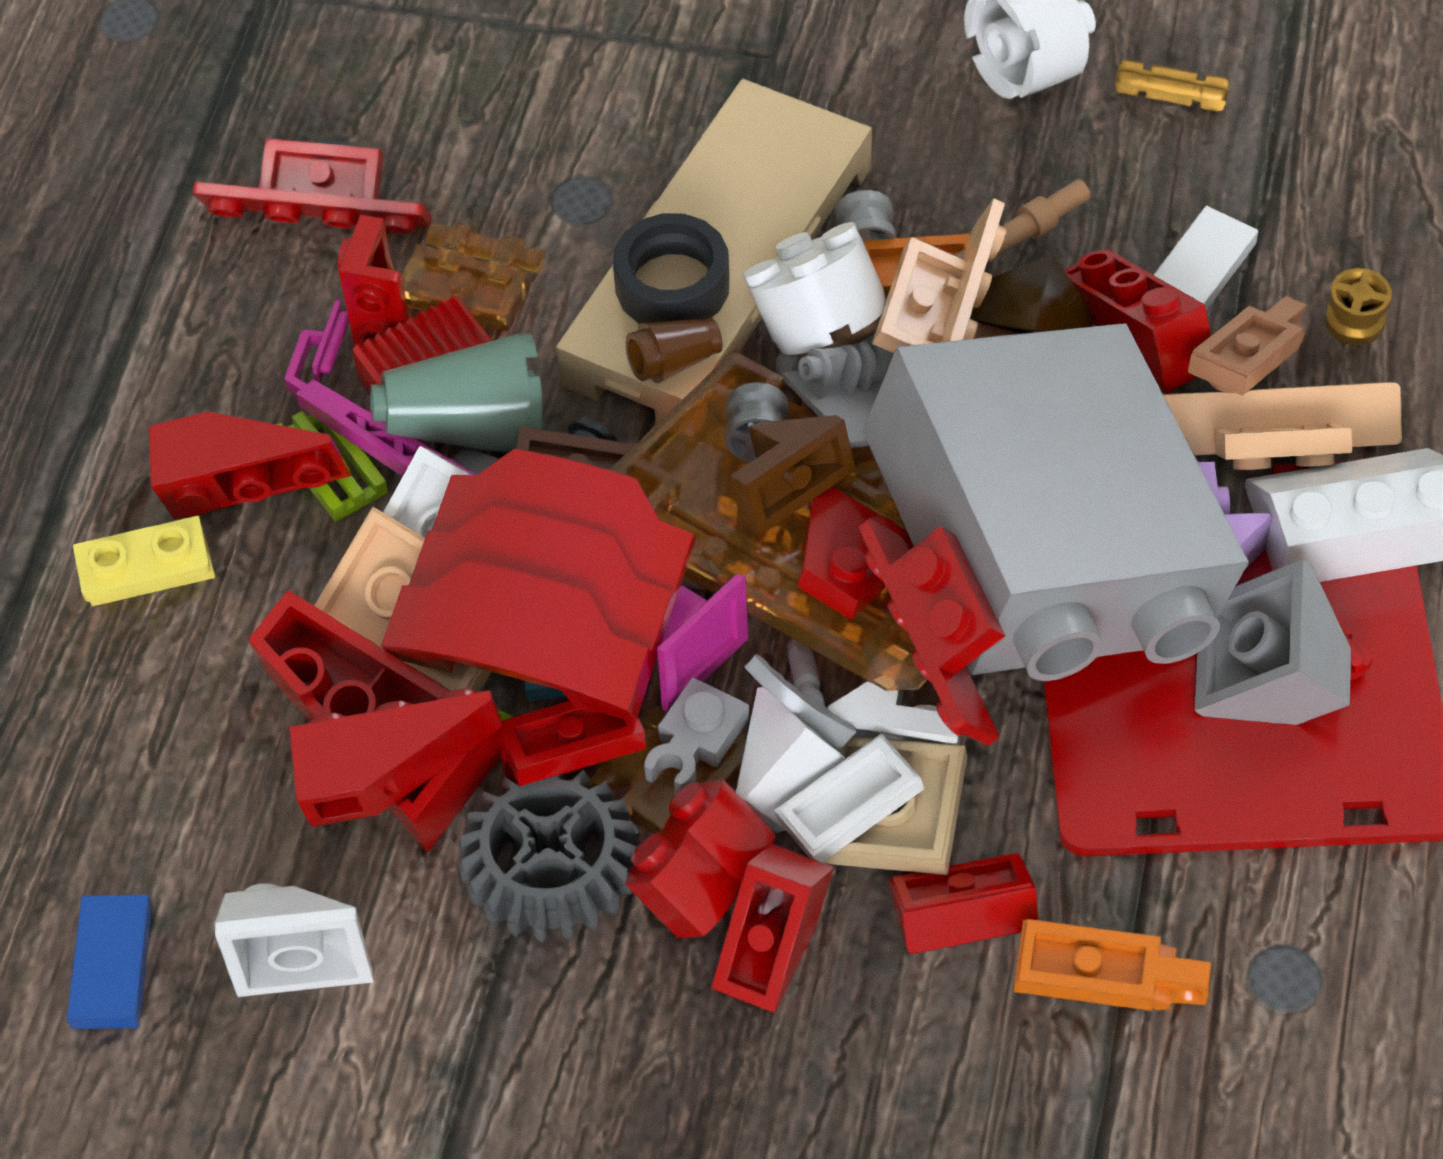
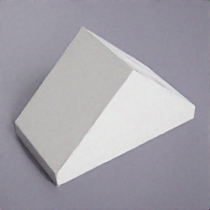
(780, 758)

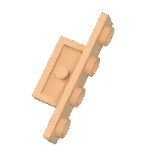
(937, 290)
(1289, 422)

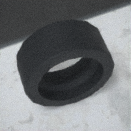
(671, 236)

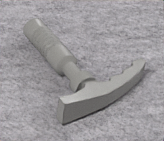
(804, 696)

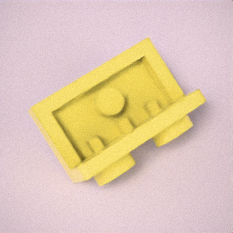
(143, 561)

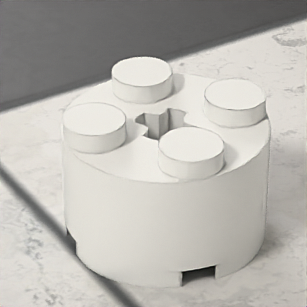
(1029, 42)
(816, 289)

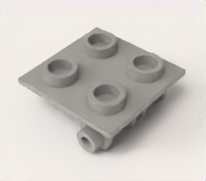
(842, 383)

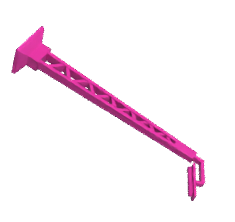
(698, 632)

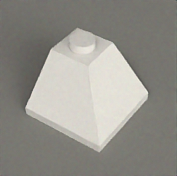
(290, 941)

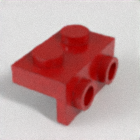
(369, 284)

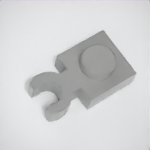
(696, 728)

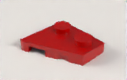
(834, 553)

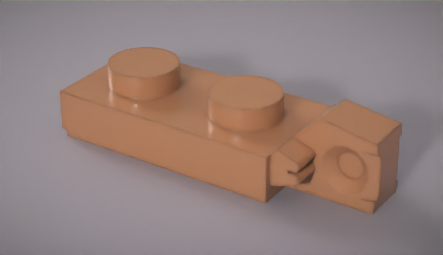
(1249, 347)

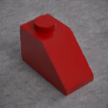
(771, 926)

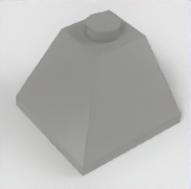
(1275, 652)

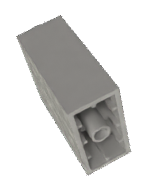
(1062, 493)

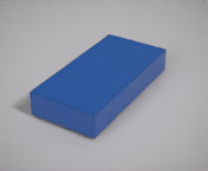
(110, 962)

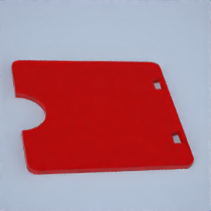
(1138, 749)

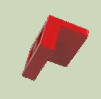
(563, 740)

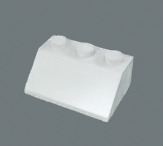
(1355, 514)

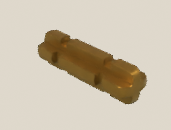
(1172, 85)

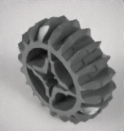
(549, 876)

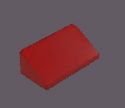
(967, 905)

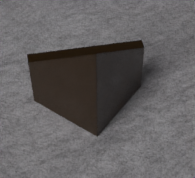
(1034, 300)

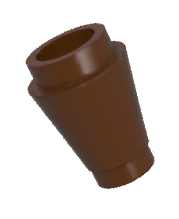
(670, 347)

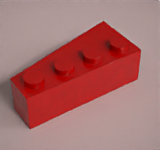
(340, 672)

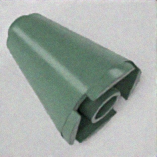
(463, 396)

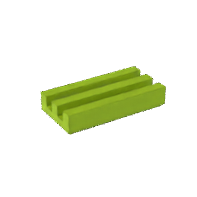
(359, 461)

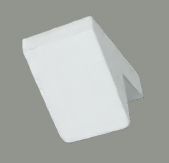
(880, 711)

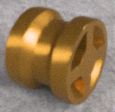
(1349, 294)

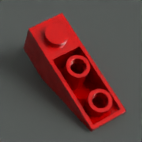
(1159, 316)
(232, 460)
(375, 758)

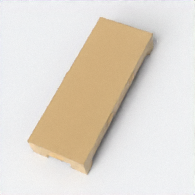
(755, 177)

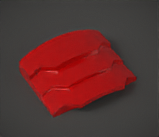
(545, 580)

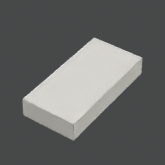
(1208, 255)
(849, 799)

